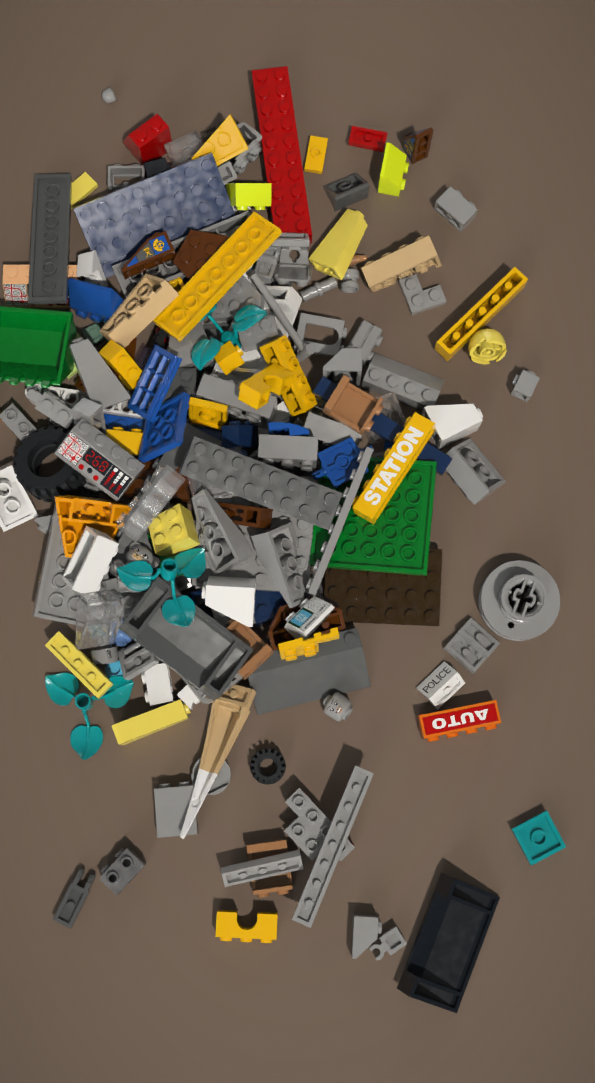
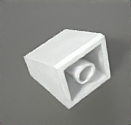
(452, 422)
(231, 597)

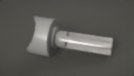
(105, 654)

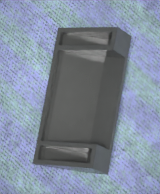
(200, 652)
(334, 669)

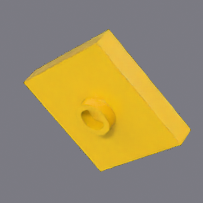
(208, 413)

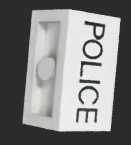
(441, 685)

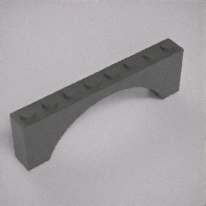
(173, 459)

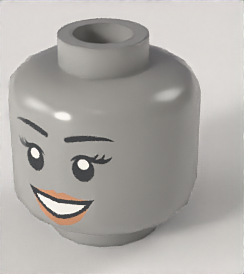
(337, 707)

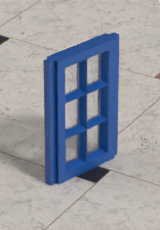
(154, 383)

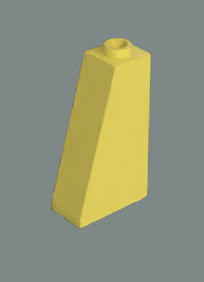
(339, 245)
(150, 722)

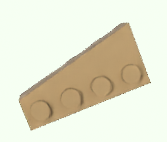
(401, 263)
(138, 309)

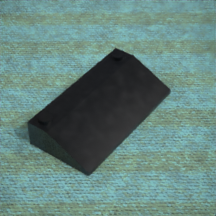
(448, 943)

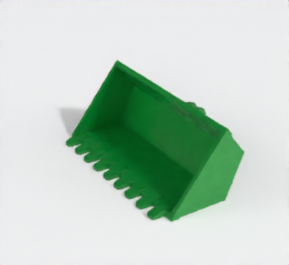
(35, 346)

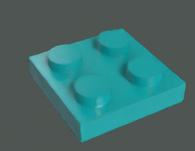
(538, 837)

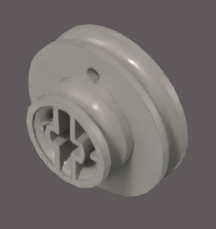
(499, 603)

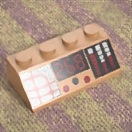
(17, 285)

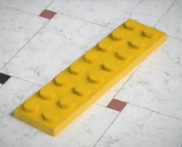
(217, 276)

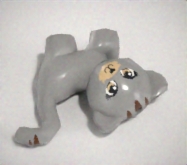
(135, 553)

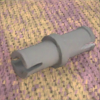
(318, 289)

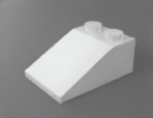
(15, 500)

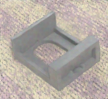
(322, 349)

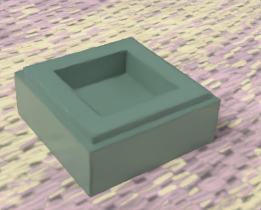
(93, 334)

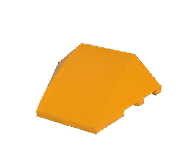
(80, 511)

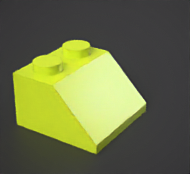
(392, 171)
(249, 194)

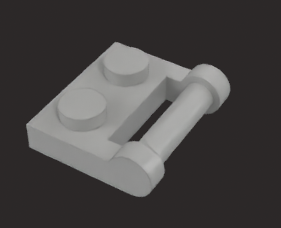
(137, 662)

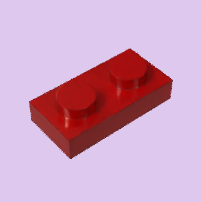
(367, 138)

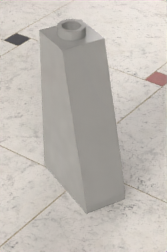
(96, 376)

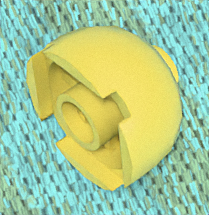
(487, 346)

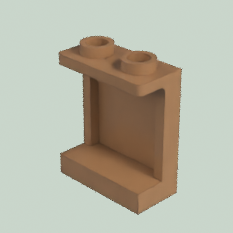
(353, 406)
(260, 652)
(279, 883)

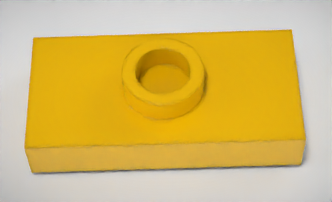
(316, 154)

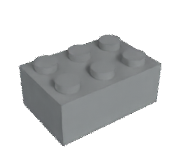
(288, 451)

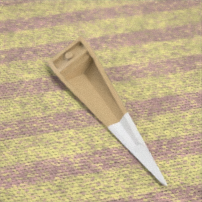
(224, 726)

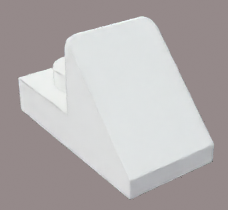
(90, 267)

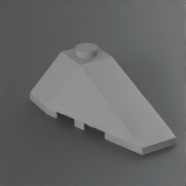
(223, 539)
(279, 556)

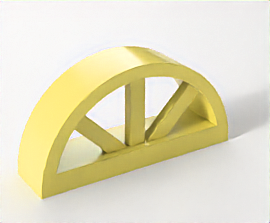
(79, 665)

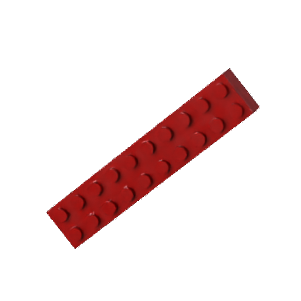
(281, 150)

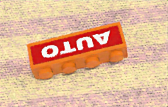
(459, 719)

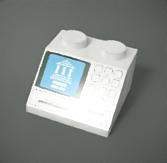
(308, 618)

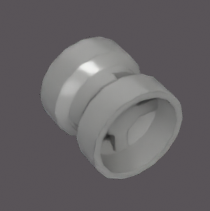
(349, 282)

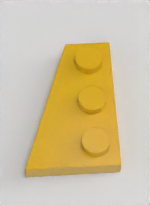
(224, 142)

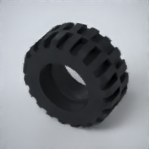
(30, 457)

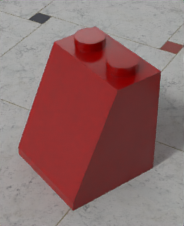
(148, 140)

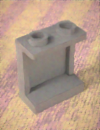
(171, 809)

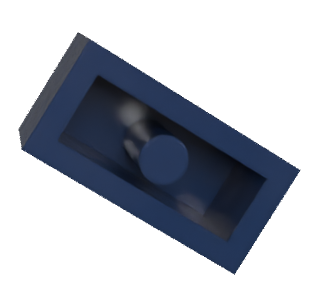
(240, 434)

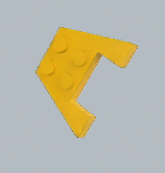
(308, 647)

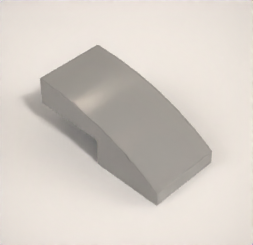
(267, 263)

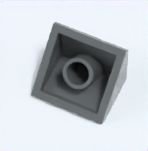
(347, 191)

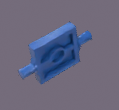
(339, 462)

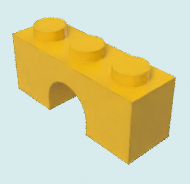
(122, 363)
(257, 389)
(229, 927)

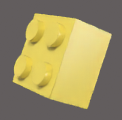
(173, 531)

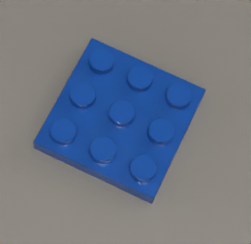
(166, 430)

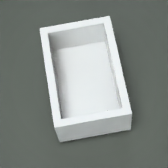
(90, 561)

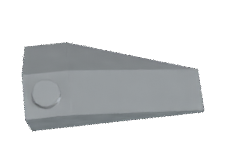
(184, 348)

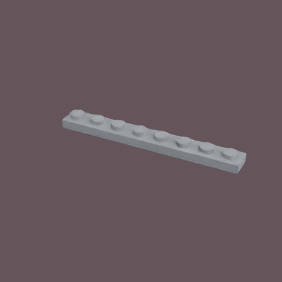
(342, 513)
(332, 846)

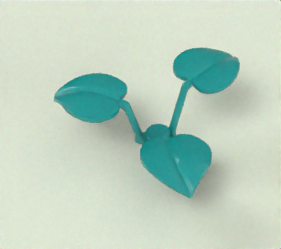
(207, 349)
(138, 577)
(62, 689)

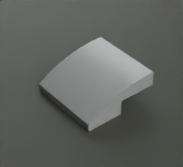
(471, 645)

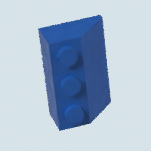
(93, 300)

